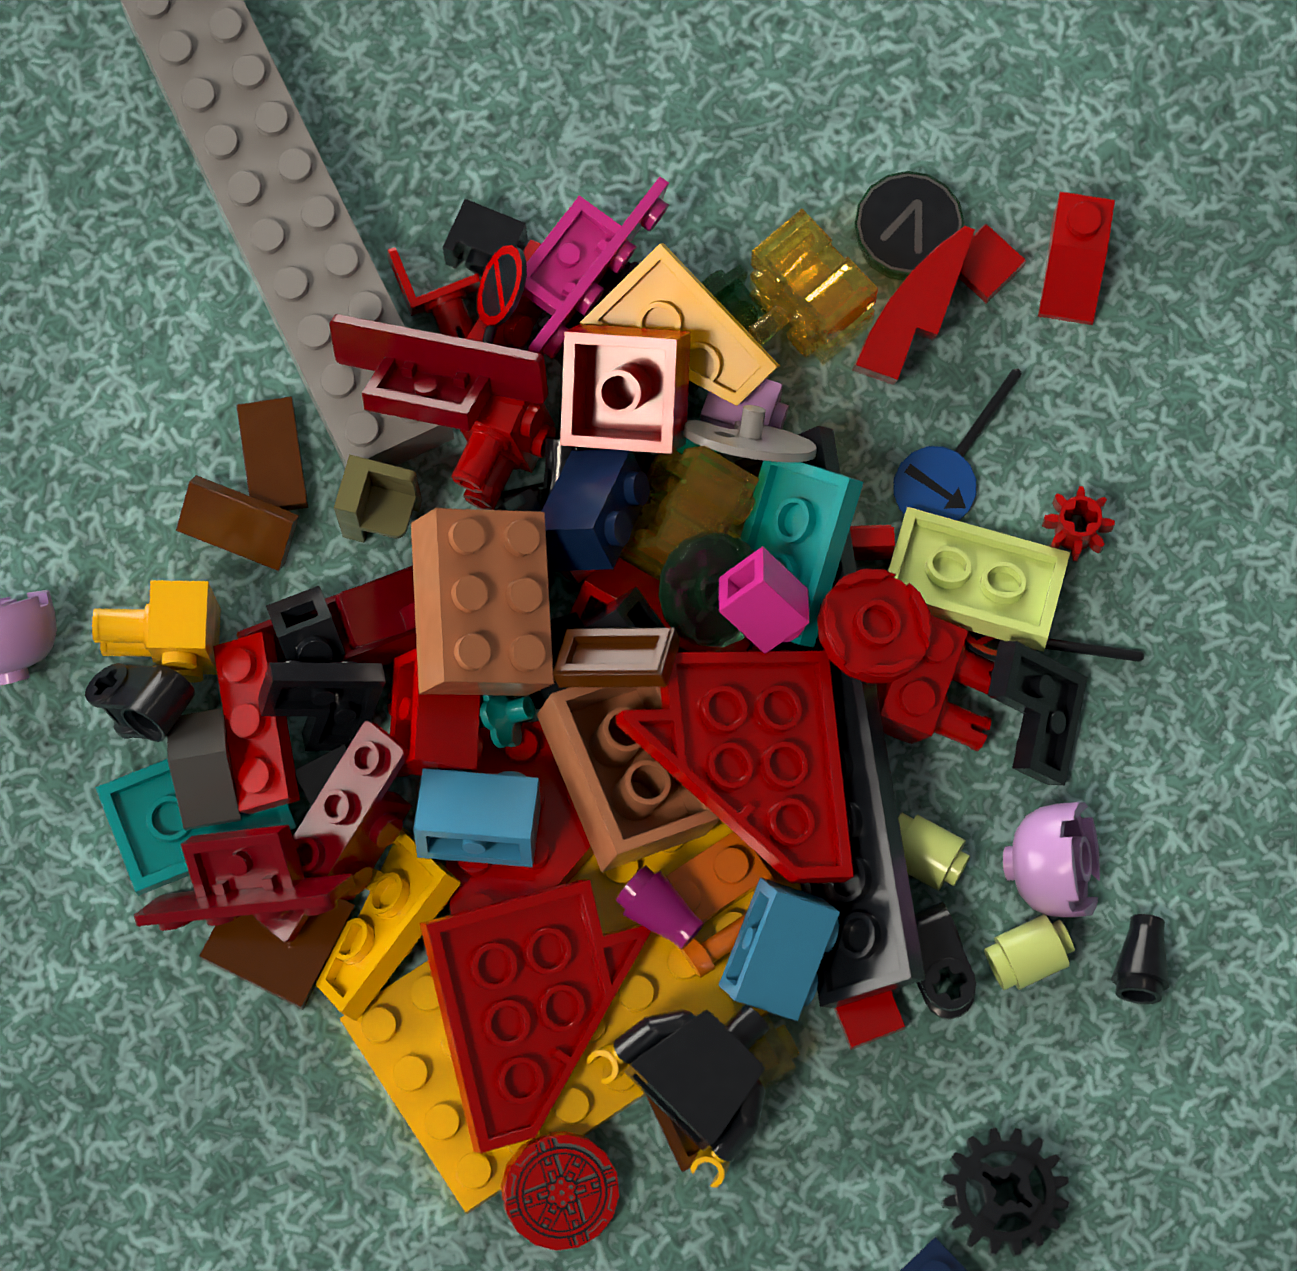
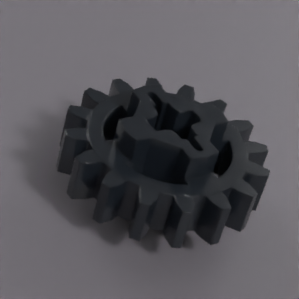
(1029, 1206)

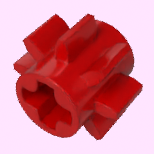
(1091, 517)

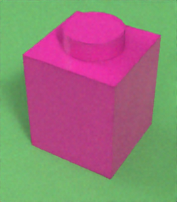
(764, 600)

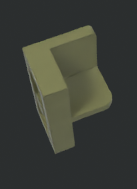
(376, 499)

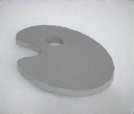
(752, 438)

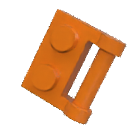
(711, 885)

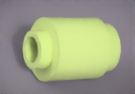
(931, 851)
(1029, 952)

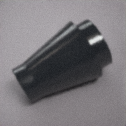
(1142, 963)

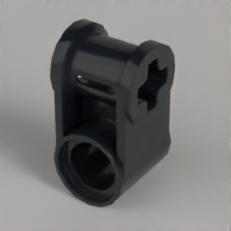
(140, 699)
(941, 958)

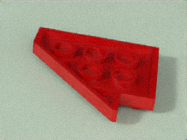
(522, 1000)

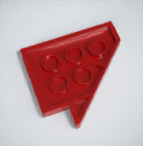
(758, 751)
(560, 836)

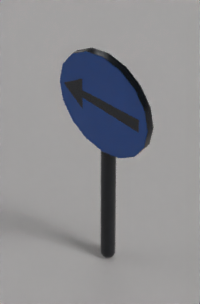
(940, 478)

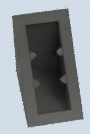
(202, 770)

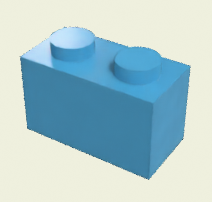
(477, 817)
(780, 949)

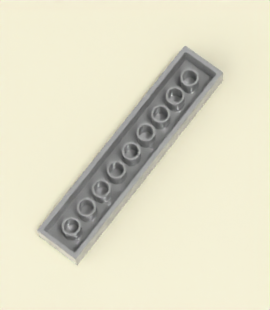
(277, 207)

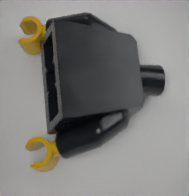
(697, 1076)

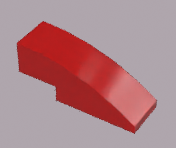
(914, 309)

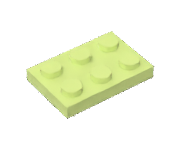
(981, 577)

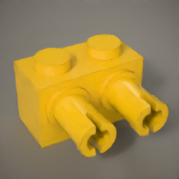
(172, 629)

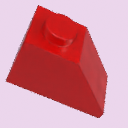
(1076, 257)

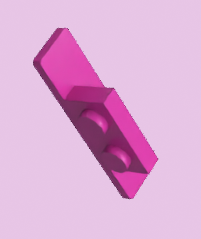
(577, 256)

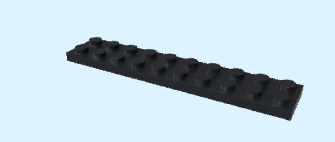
(876, 919)

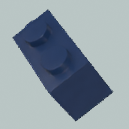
(593, 509)

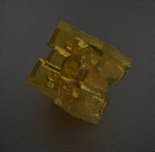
(810, 288)
(687, 497)

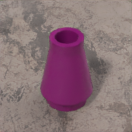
(659, 907)

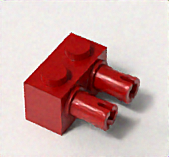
(502, 439)
(918, 703)
(434, 727)

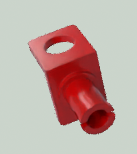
(444, 303)

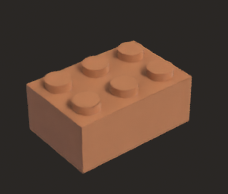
(481, 602)
(617, 788)

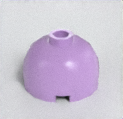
(25, 634)
(1054, 860)

